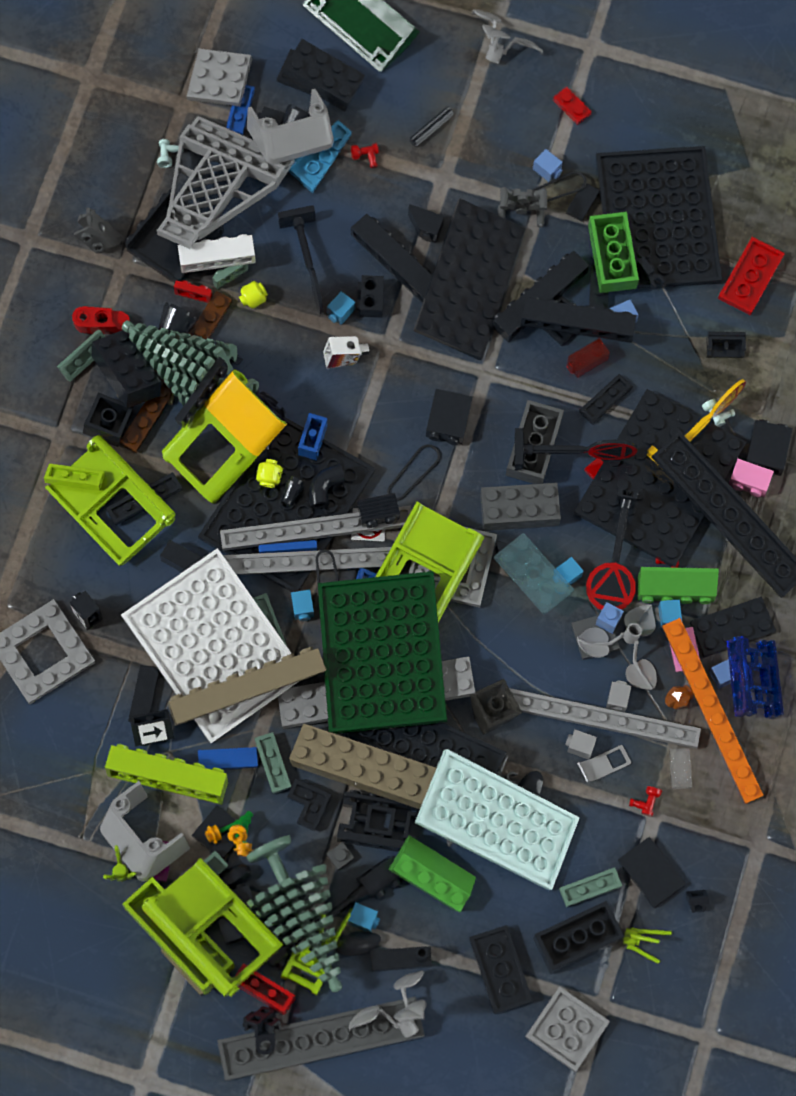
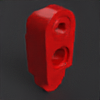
(93, 314)

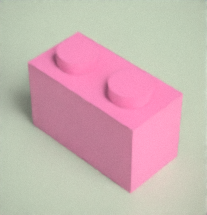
(750, 478)

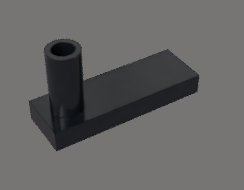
(401, 958)

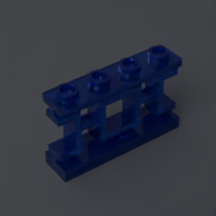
(742, 678)

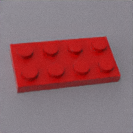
(751, 275)

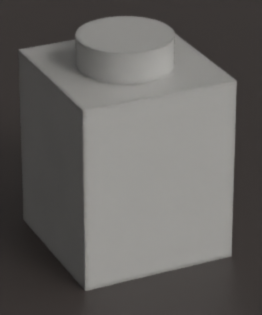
(618, 696)
(581, 744)

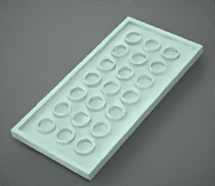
(497, 819)

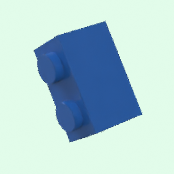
(312, 436)

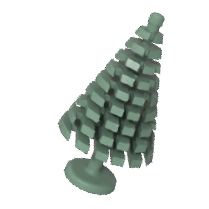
(182, 358)
(294, 898)

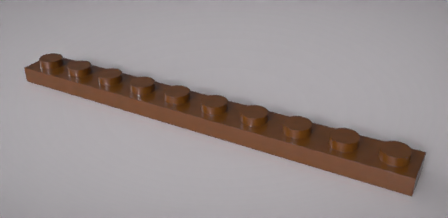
(153, 408)

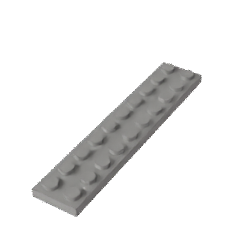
(309, 705)

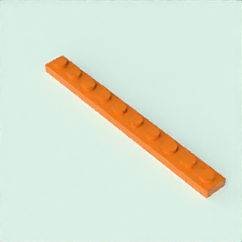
(712, 711)

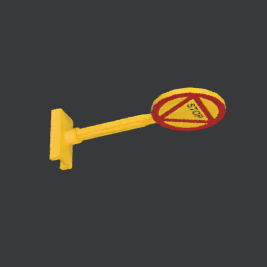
(720, 406)

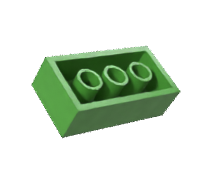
(613, 252)

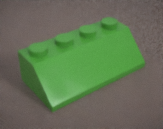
(677, 584)
(433, 874)

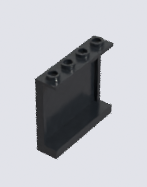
(156, 250)

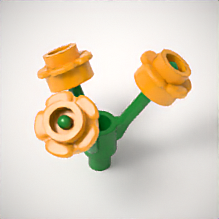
(237, 834)

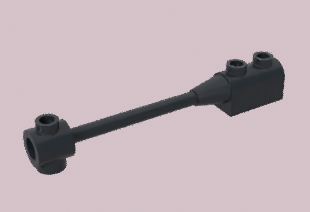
(371, 885)

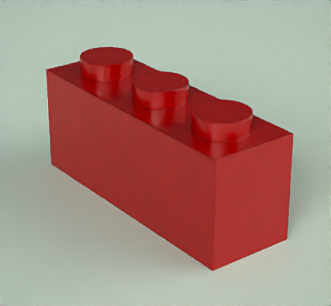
(267, 991)

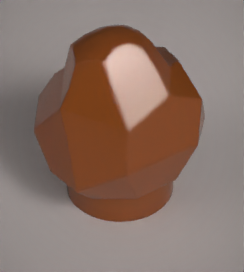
(679, 697)

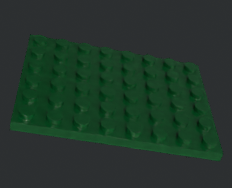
(382, 652)

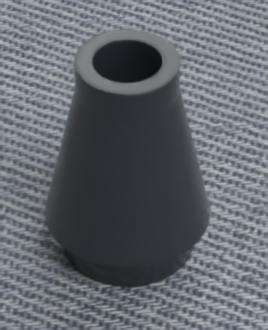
(292, 490)

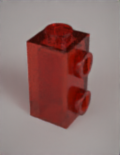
(587, 358)

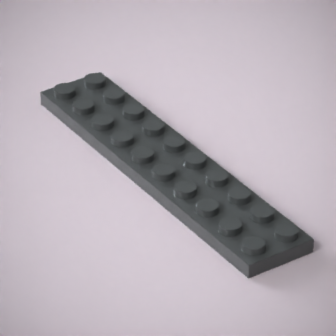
(312, 1042)

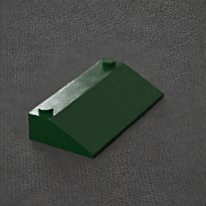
(367, 27)

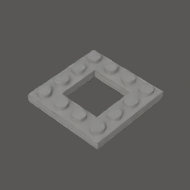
(471, 591)
(77, 657)

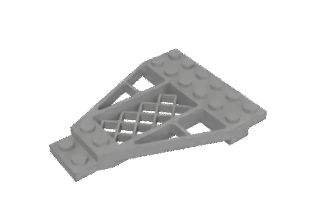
(231, 151)

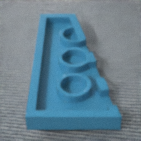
(313, 167)

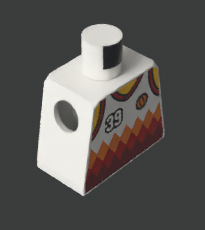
(343, 351)

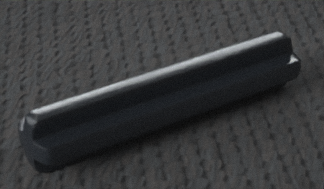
(431, 126)

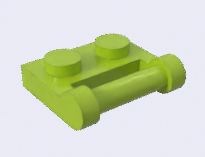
(295, 960)

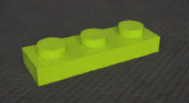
(74, 476)

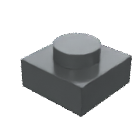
(340, 856)

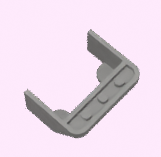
(293, 138)
(142, 858)

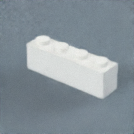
(217, 253)

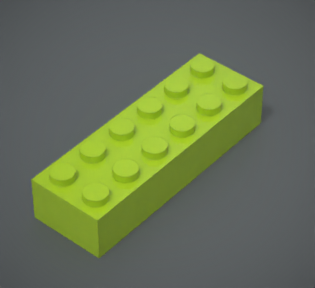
(166, 774)
(133, 906)

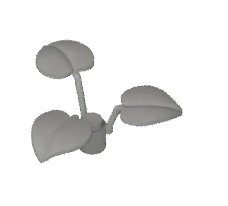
(496, 49)
(639, 623)
(405, 1016)

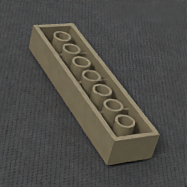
(245, 687)
(362, 766)

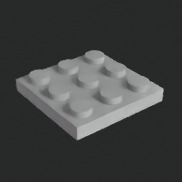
(219, 77)
(567, 1029)

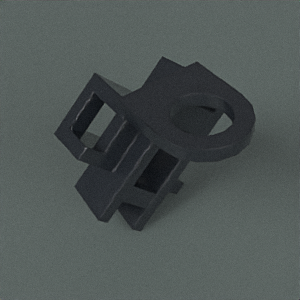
(264, 1027)

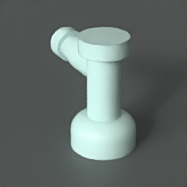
(165, 161)
(719, 419)

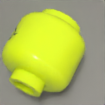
(253, 294)
(269, 473)

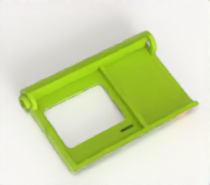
(193, 906)

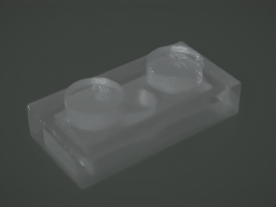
(680, 768)

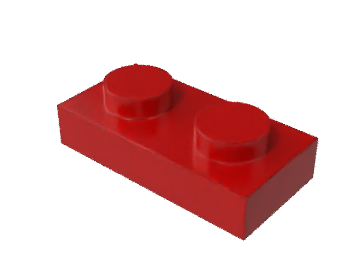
(572, 105)
(191, 291)

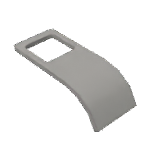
(600, 765)

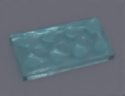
(533, 573)

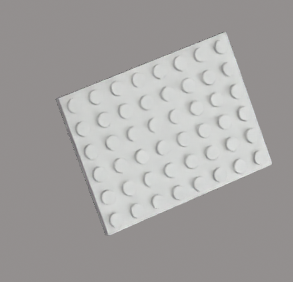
(203, 632)

